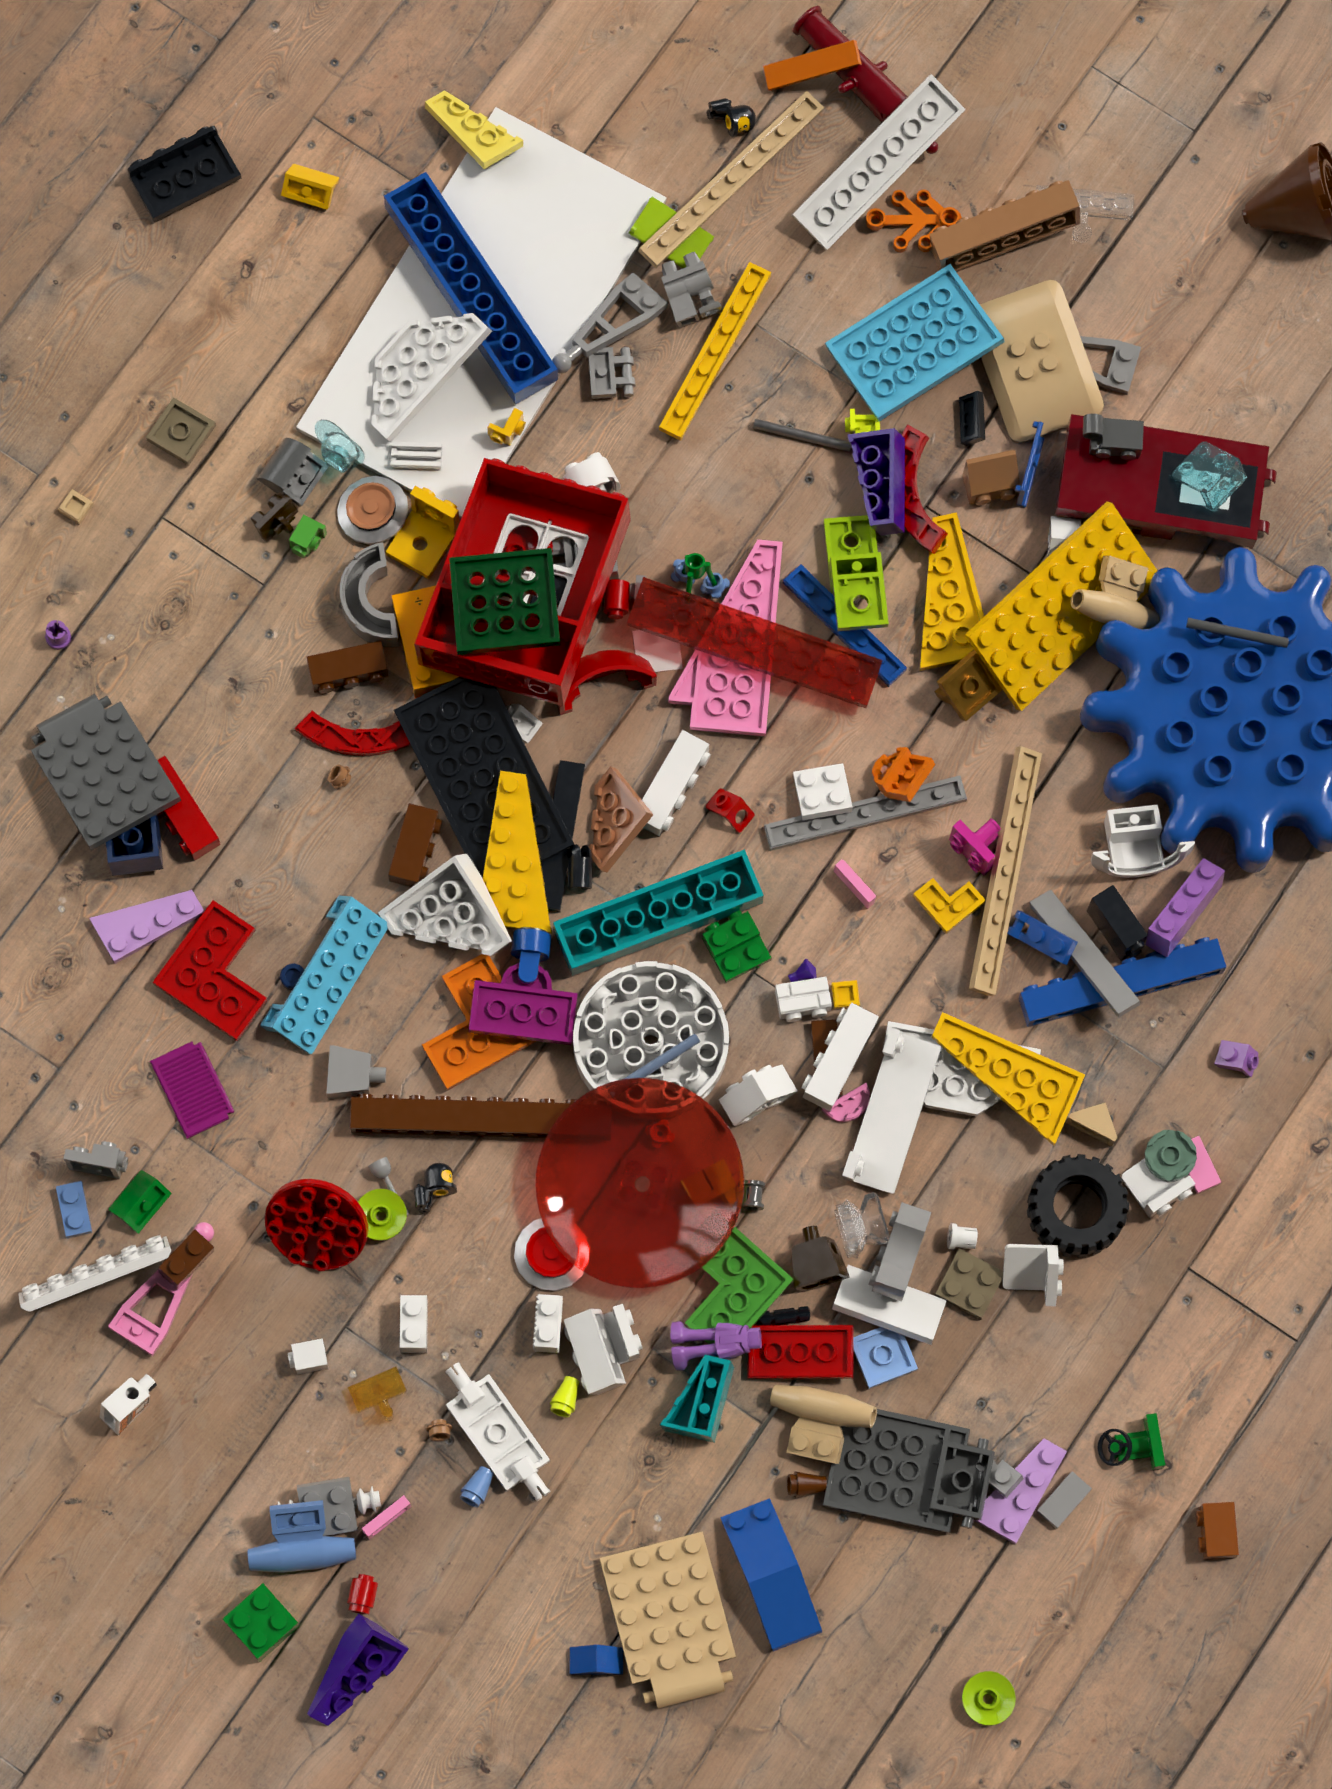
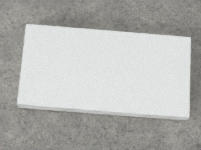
(913, 1317)

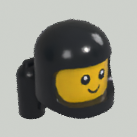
(736, 118)
(437, 1183)

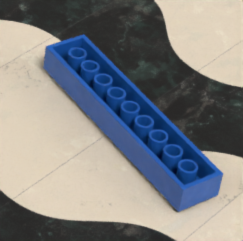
(470, 286)

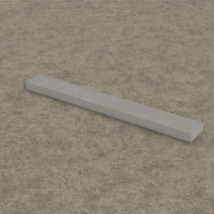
(865, 813)

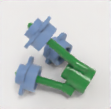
(693, 568)

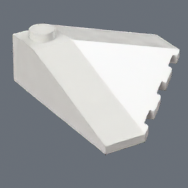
(449, 908)

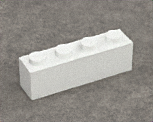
(673, 779)
(840, 1056)

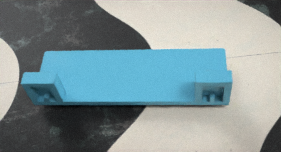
(328, 975)

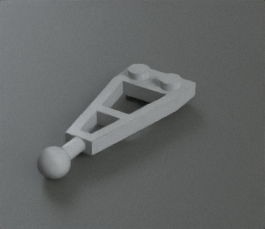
(637, 295)
(1121, 365)

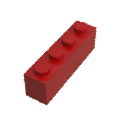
(187, 819)

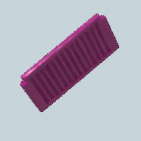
(192, 1088)

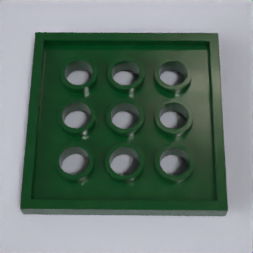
(520, 635)

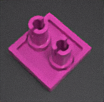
(975, 844)

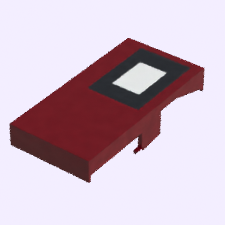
(1149, 494)

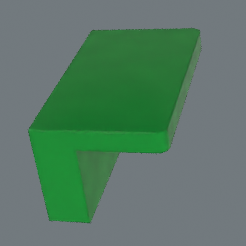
(140, 1201)

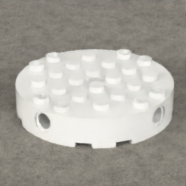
(654, 1002)

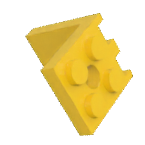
(429, 521)

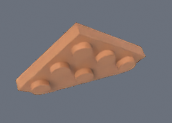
(616, 820)

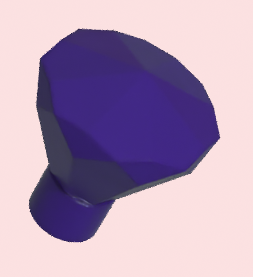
(804, 972)

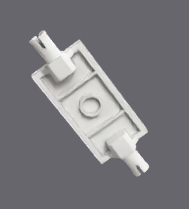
(497, 1432)

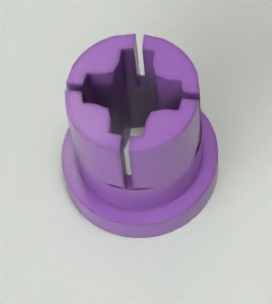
(62, 639)

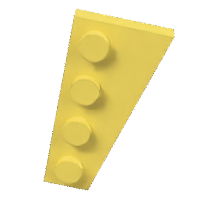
(472, 130)

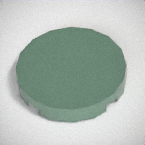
(1170, 1155)

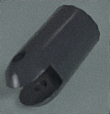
(580, 867)

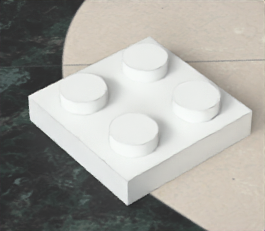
(822, 791)

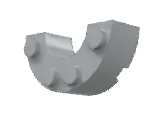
(355, 583)
(901, 1252)

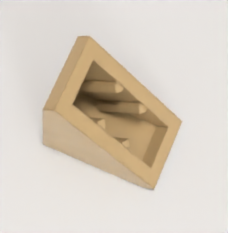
(1094, 1122)

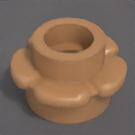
(339, 776)
(439, 1430)

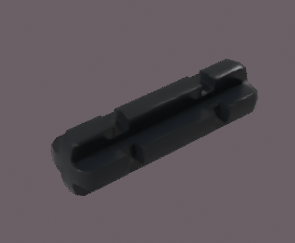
(785, 1316)

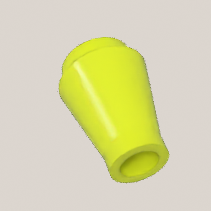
(565, 1398)

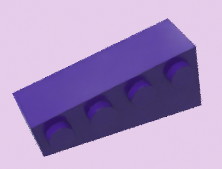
(882, 477)

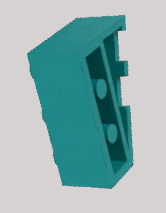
(702, 1402)

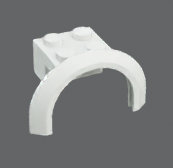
(1136, 844)

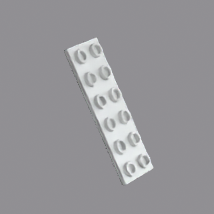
(892, 1112)

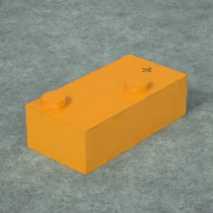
(409, 614)

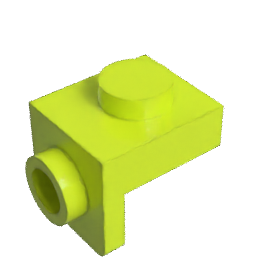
(861, 423)

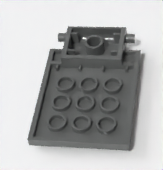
(102, 769)
(911, 1473)

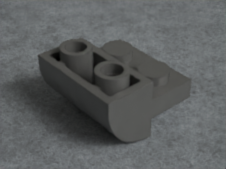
(293, 471)

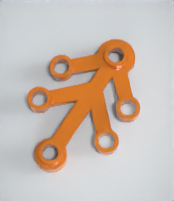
(917, 219)

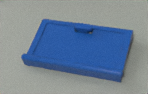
(1031, 466)

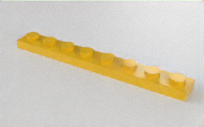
(715, 351)

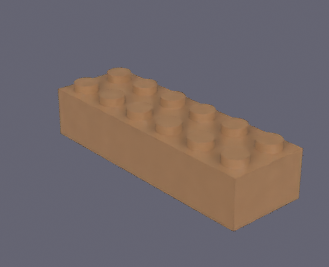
(1006, 227)

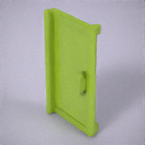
(658, 214)

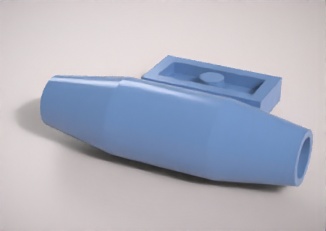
(300, 1541)

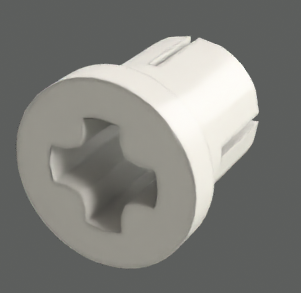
(961, 1237)

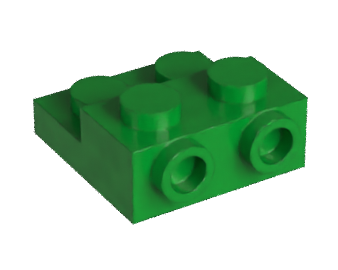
(736, 945)

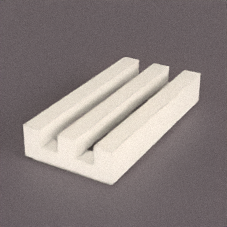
(430, 446)

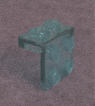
(1211, 473)

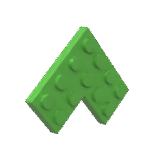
(746, 1286)

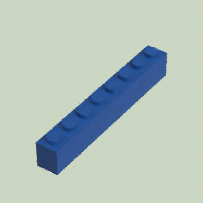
(1142, 977)

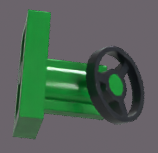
(1135, 1445)

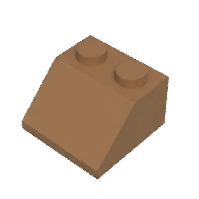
(991, 477)

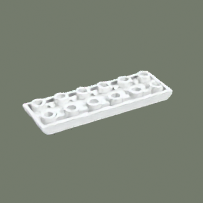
(84, 1277)

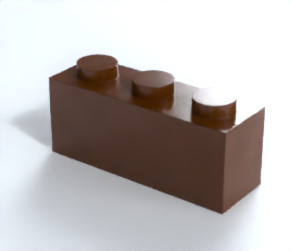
(347, 667)
(414, 845)

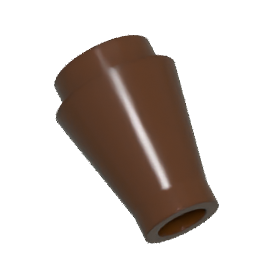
(804, 1484)

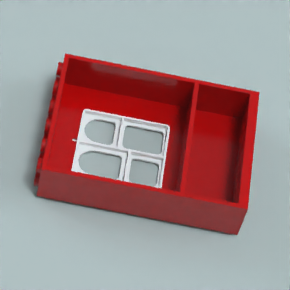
(554, 508)

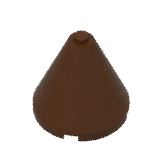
(1297, 198)

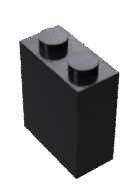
(1117, 923)

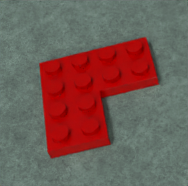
(199, 973)

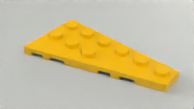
(950, 600)
(513, 858)
(1024, 1080)

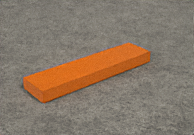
(812, 65)

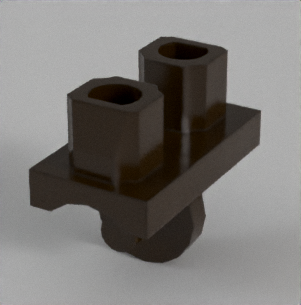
(277, 518)

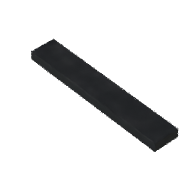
(566, 801)

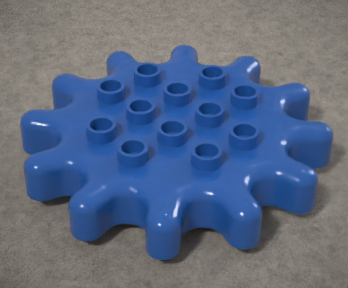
(1225, 722)

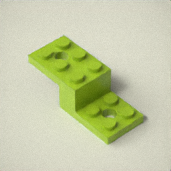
(855, 573)

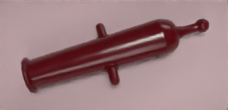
(864, 80)

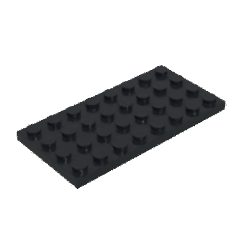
(462, 745)

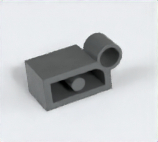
(1113, 436)

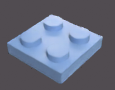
(883, 1356)

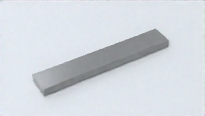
(1086, 955)

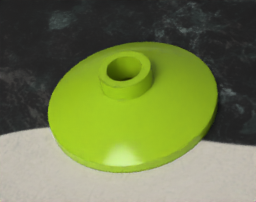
(389, 1203)
(1001, 1692)

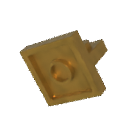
(968, 686)

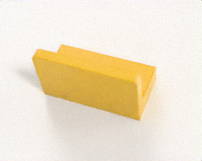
(309, 186)

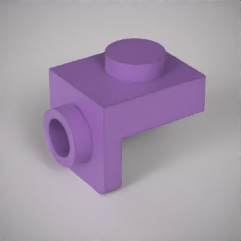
(1237, 1057)

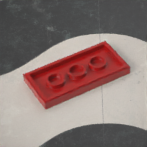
(803, 1352)

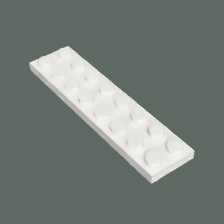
(878, 162)

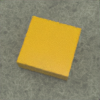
(844, 994)

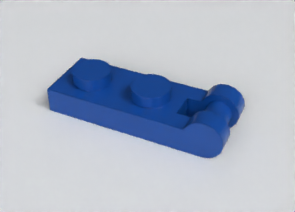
(1043, 937)

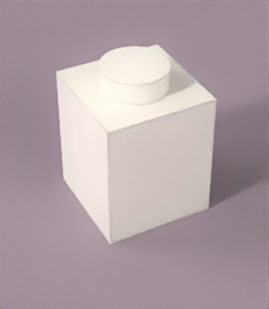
(308, 1356)

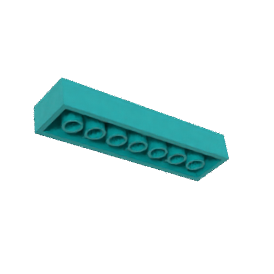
(658, 912)

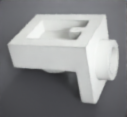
(524, 721)

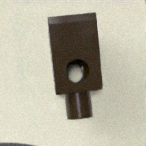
(817, 1261)

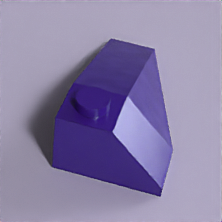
(359, 1660)

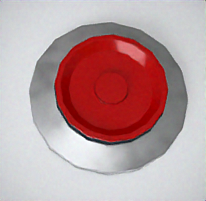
(541, 1260)

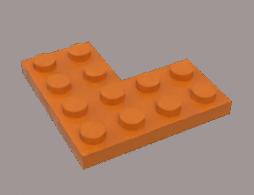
(463, 1054)

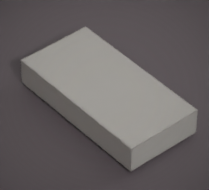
(1064, 1500)

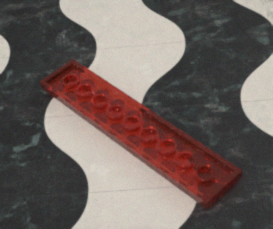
(754, 642)

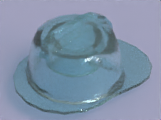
(337, 447)

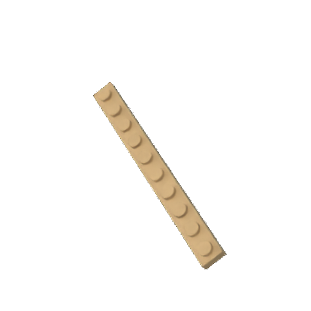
(731, 179)
(1005, 871)

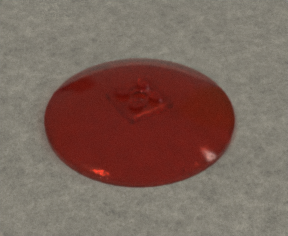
(592, 1171)

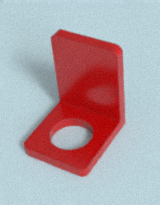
(728, 805)

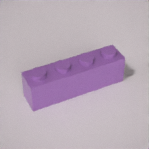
(1185, 907)

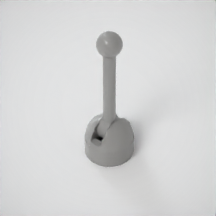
(381, 1169)

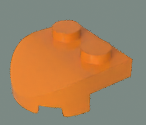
(901, 774)

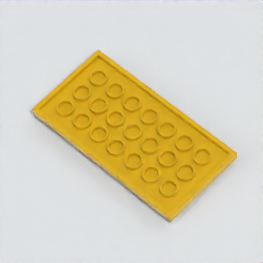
(1034, 628)

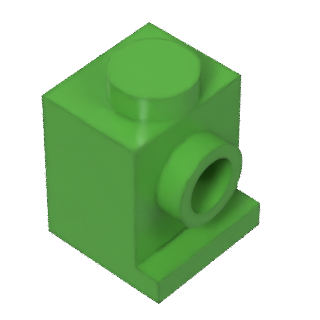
(306, 536)

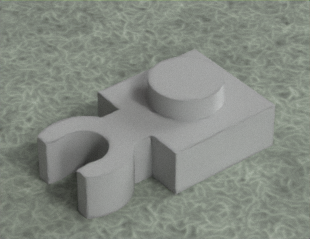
(1003, 1477)

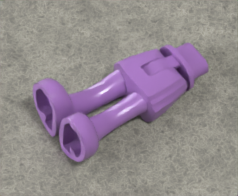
(729, 1338)

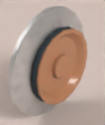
(372, 510)

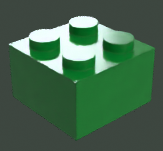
(261, 1622)

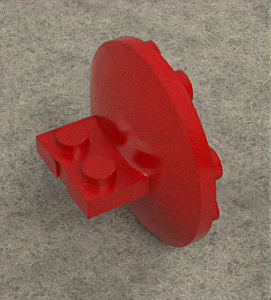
(316, 1224)

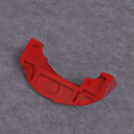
(607, 663)

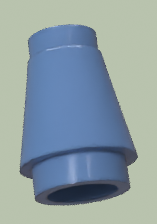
(476, 1488)

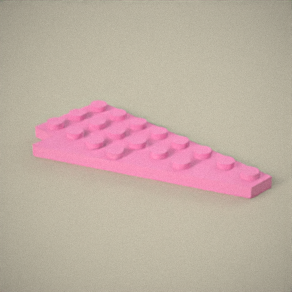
(724, 693)

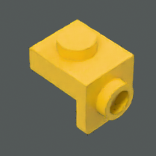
(513, 426)

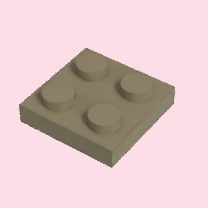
(181, 431)
(970, 1284)

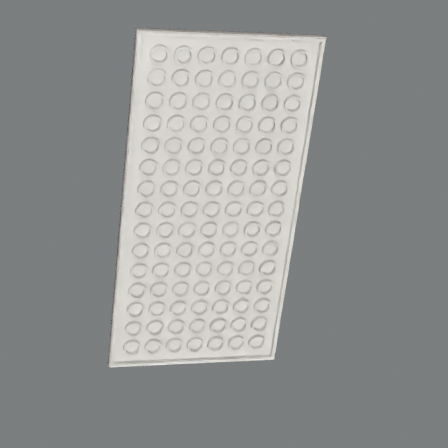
(557, 244)

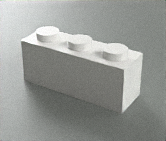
(594, 1351)

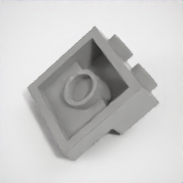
(104, 1160)

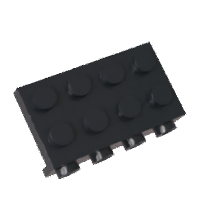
(183, 173)

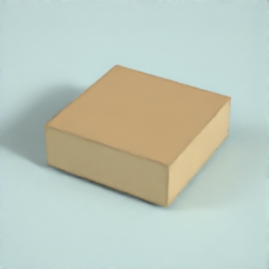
(75, 507)

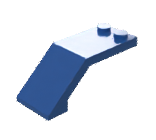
(772, 1574)

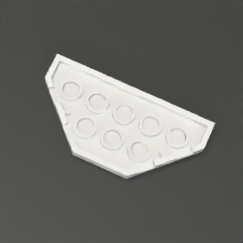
(418, 365)
(952, 1085)

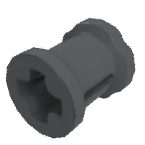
(753, 1195)

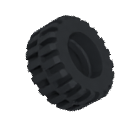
(1096, 1177)

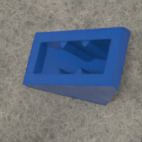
(596, 1660)

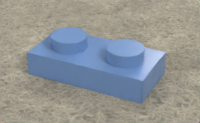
(74, 1209)

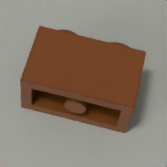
(1217, 1530)

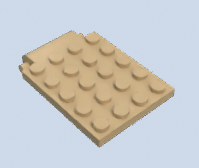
(670, 1619)

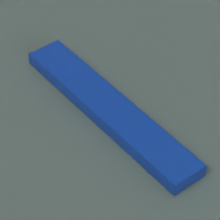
(822, 604)

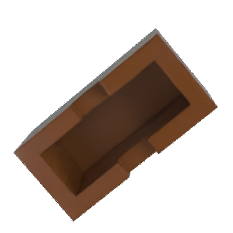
(186, 1259)

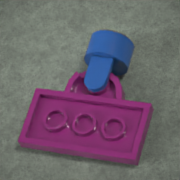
(524, 1000)

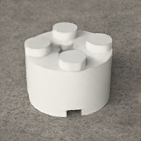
(594, 472)

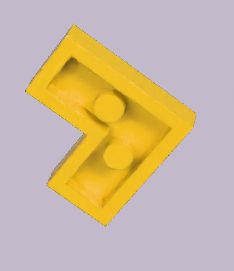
(948, 910)

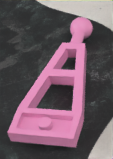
(138, 1329)

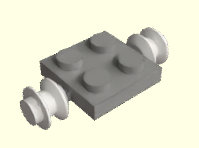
(338, 1503)

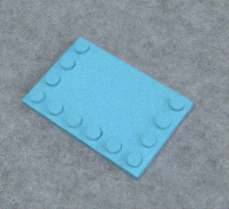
(914, 342)

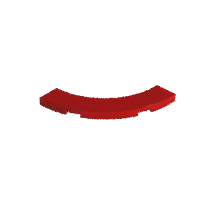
(916, 519)
(349, 741)

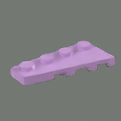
(141, 925)
(1011, 1514)

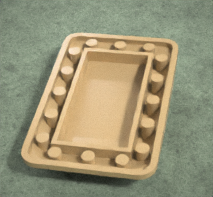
(1041, 365)

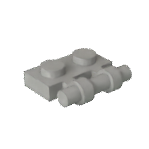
(602, 373)

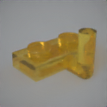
(378, 1391)

